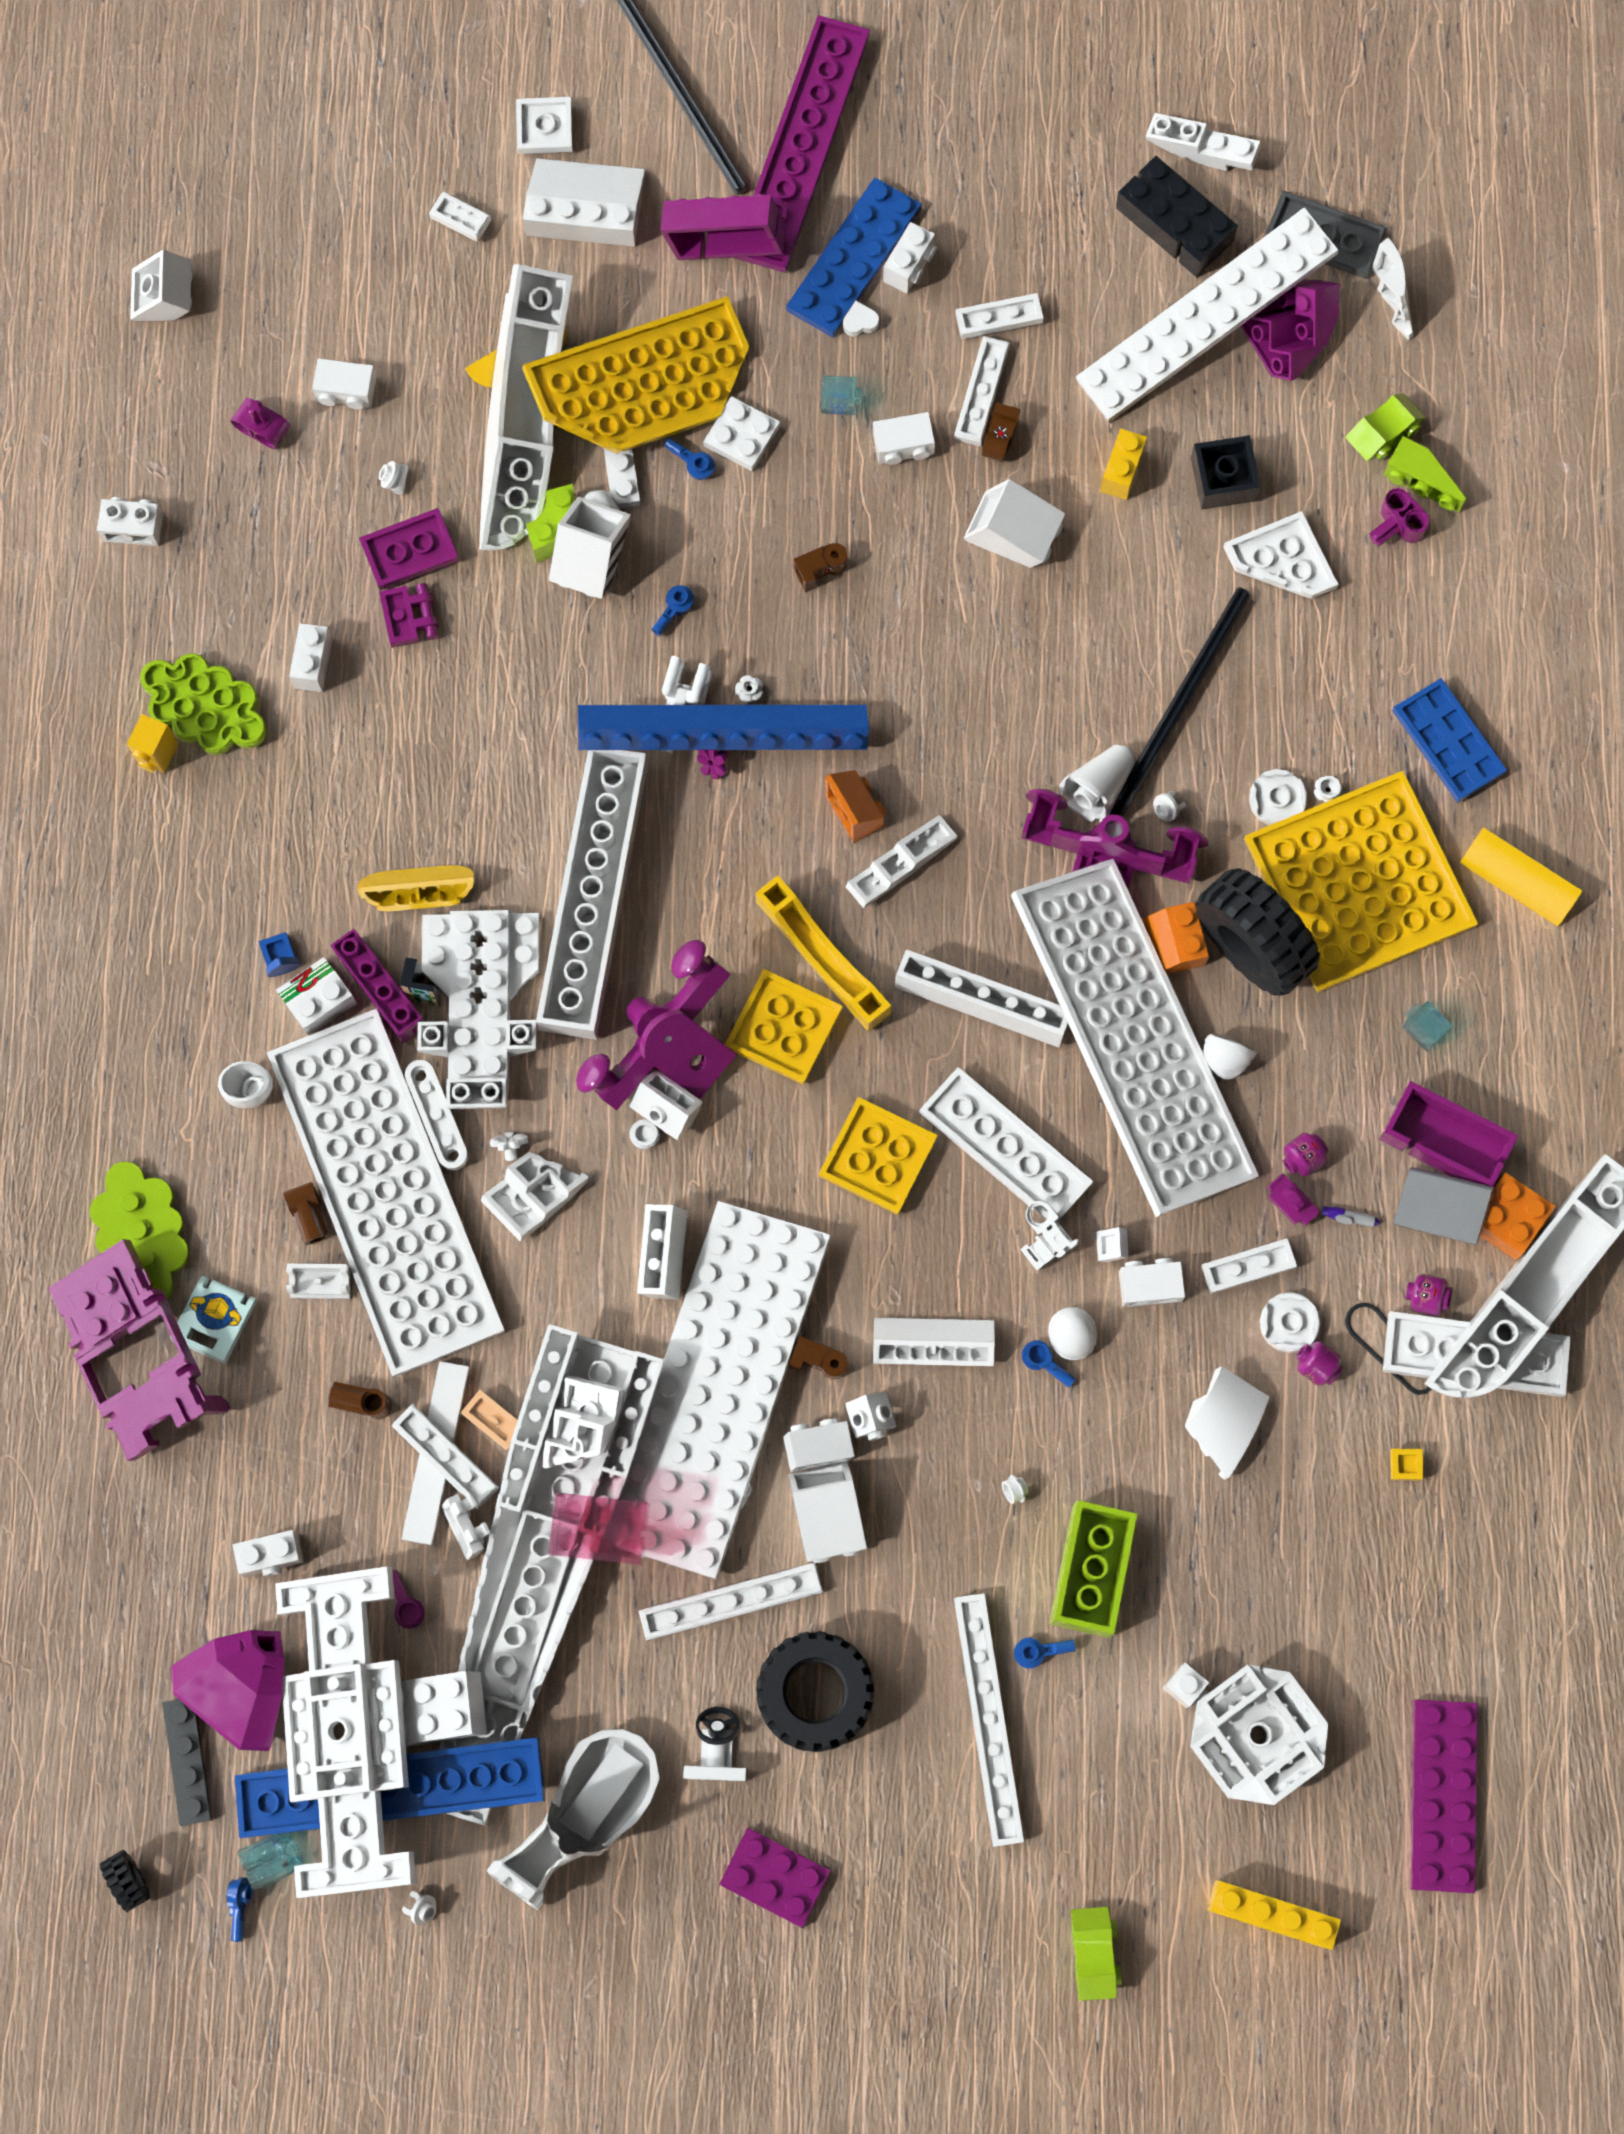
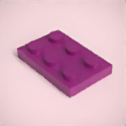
(409, 549)
(774, 1877)

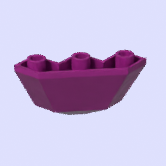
(1295, 327)
(235, 1686)

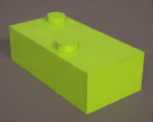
(1093, 1569)

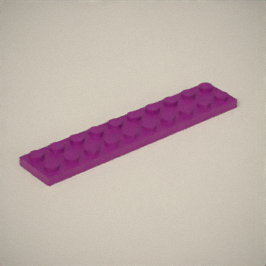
(809, 127)

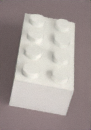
(442, 1708)

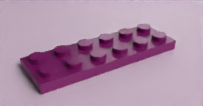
(1443, 1796)

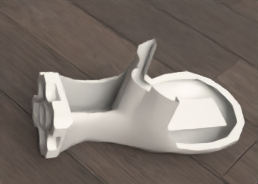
(597, 1800)

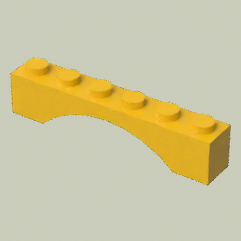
(843, 979)

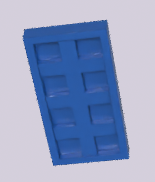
(1449, 740)

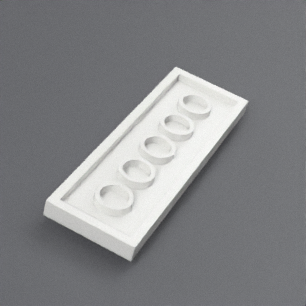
(1004, 1145)
(1420, 1342)

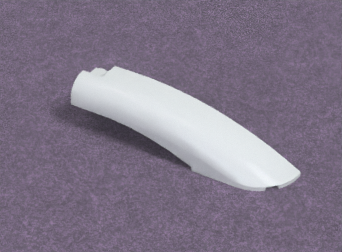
(517, 436)
(1536, 1287)

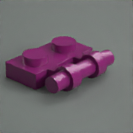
(399, 615)

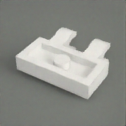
(458, 1516)

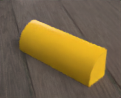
(1520, 877)

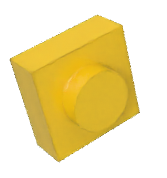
(1406, 1464)

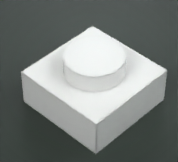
(1112, 1244)

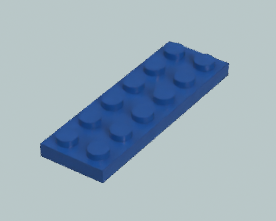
(853, 257)

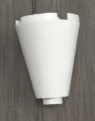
(1098, 783)

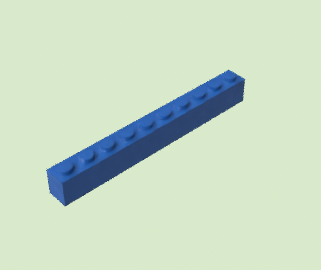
(722, 727)

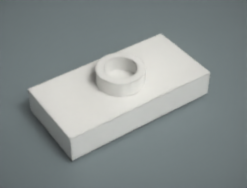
(460, 216)

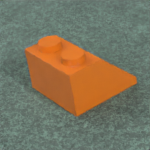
(854, 804)
(1177, 937)

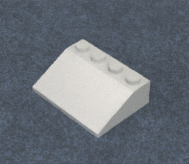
(584, 202)

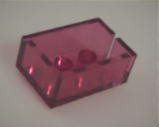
(598, 1528)

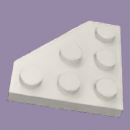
(1284, 557)

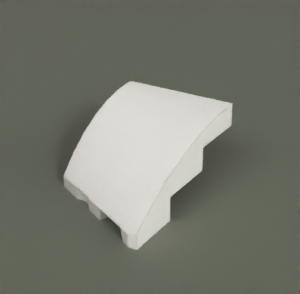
(1393, 286)
(531, 1193)
(1226, 1419)
(582, 1422)

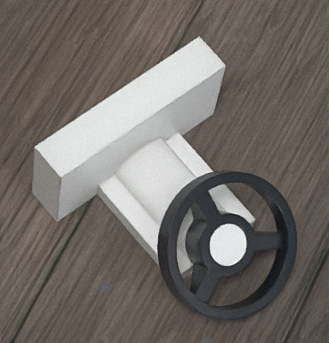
(716, 1748)

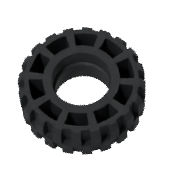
(1258, 931)

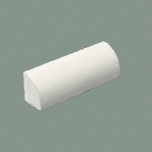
(933, 1342)

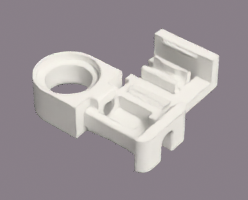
(1052, 1240)

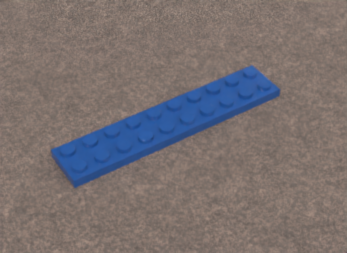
(437, 1780)

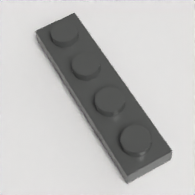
(187, 1763)

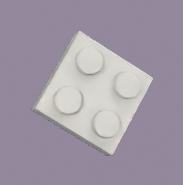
(544, 125)
(741, 433)

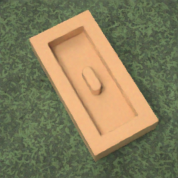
(491, 1419)

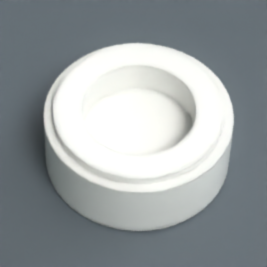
(644, 1134)

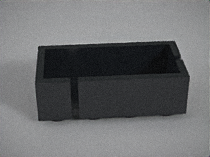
(1176, 213)

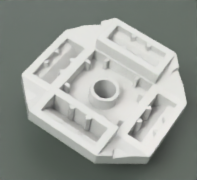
(1292, 1728)

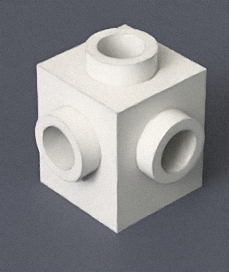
(871, 1416)

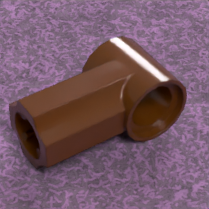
(305, 1205)
(357, 1400)

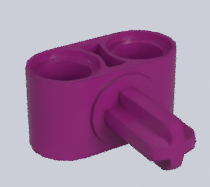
(260, 423)
(1397, 519)

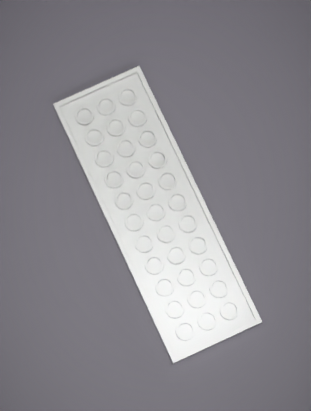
(1134, 1037)
(385, 1193)
(721, 1383)

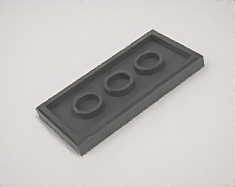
(1352, 236)

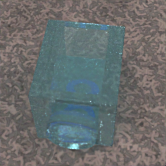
(839, 395)
(1426, 1025)

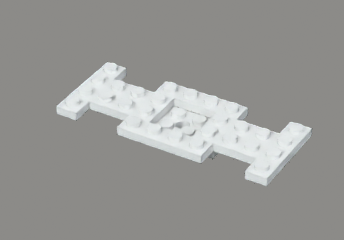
(343, 1770)

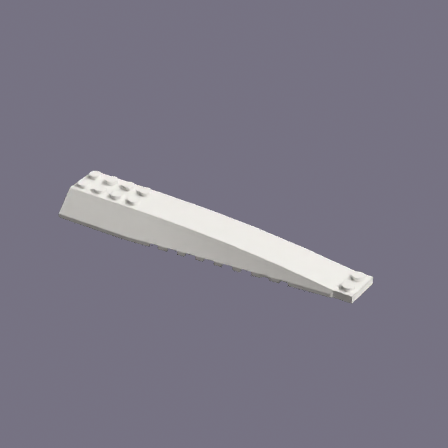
(522, 1590)

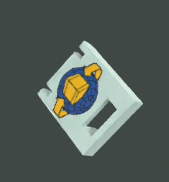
(218, 1314)

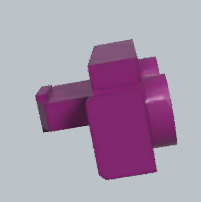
(1291, 1201)

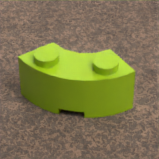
(1385, 427)
(544, 529)
(1094, 1955)

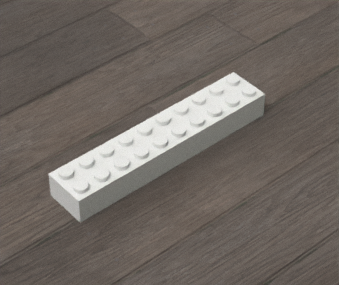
(592, 893)

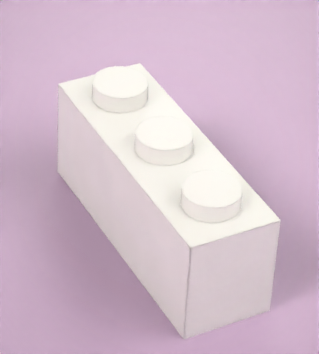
(662, 1251)

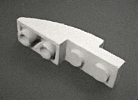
(1198, 144)

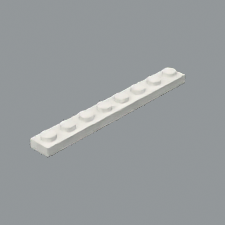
(988, 1720)

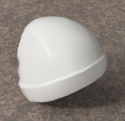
(1227, 1056)
(245, 1084)
(1072, 1333)

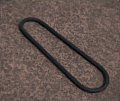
(1374, 1354)

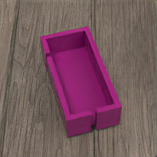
(733, 223)
(1447, 1136)

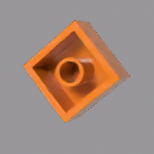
(1514, 1216)

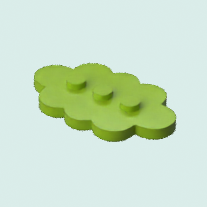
(203, 704)
(144, 1214)

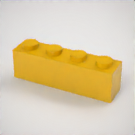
(1273, 1915)

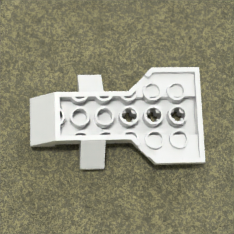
(479, 1035)

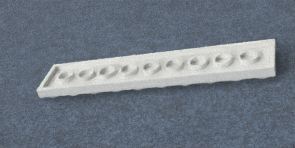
(1207, 315)

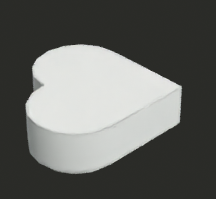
(860, 320)

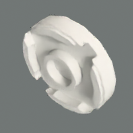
(1277, 796)
(1289, 1322)

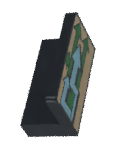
(412, 985)

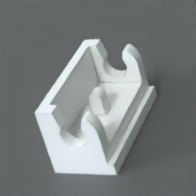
(319, 1281)

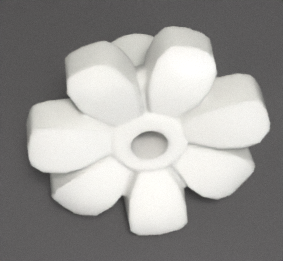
(509, 1144)

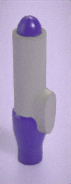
(1348, 1217)

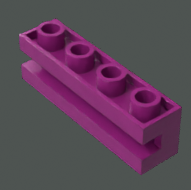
(377, 985)

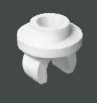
(1166, 806)
(423, 1909)

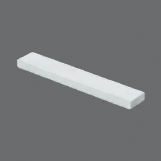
(428, 1482)
(730, 1601)

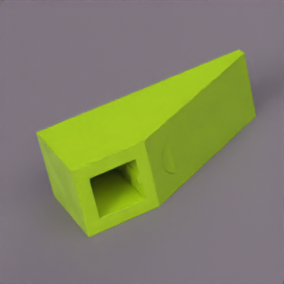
(1420, 471)

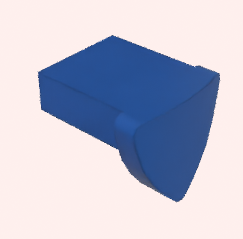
(279, 955)

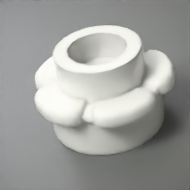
(754, 694)
(1327, 782)
(1014, 1489)

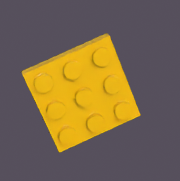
(783, 1026)
(877, 1156)

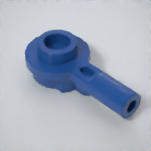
(698, 465)
(678, 600)
(1038, 1356)
(1030, 1652)
(238, 1895)

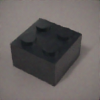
(1225, 472)

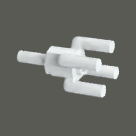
(684, 694)

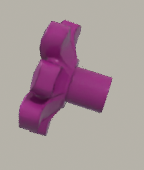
(713, 762)

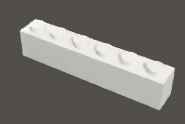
(981, 998)

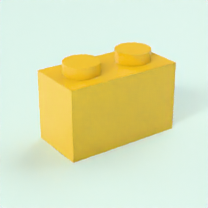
(1123, 464)
(152, 744)

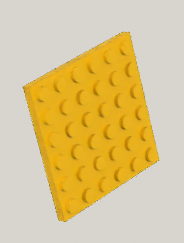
(1363, 879)

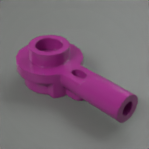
(408, 1611)

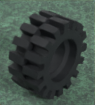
(124, 1880)

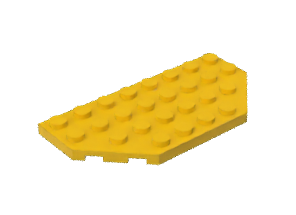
(643, 378)

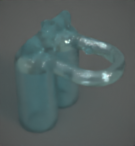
(269, 1859)

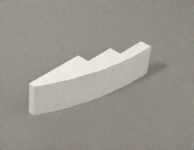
(901, 861)

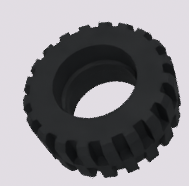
(772, 1685)

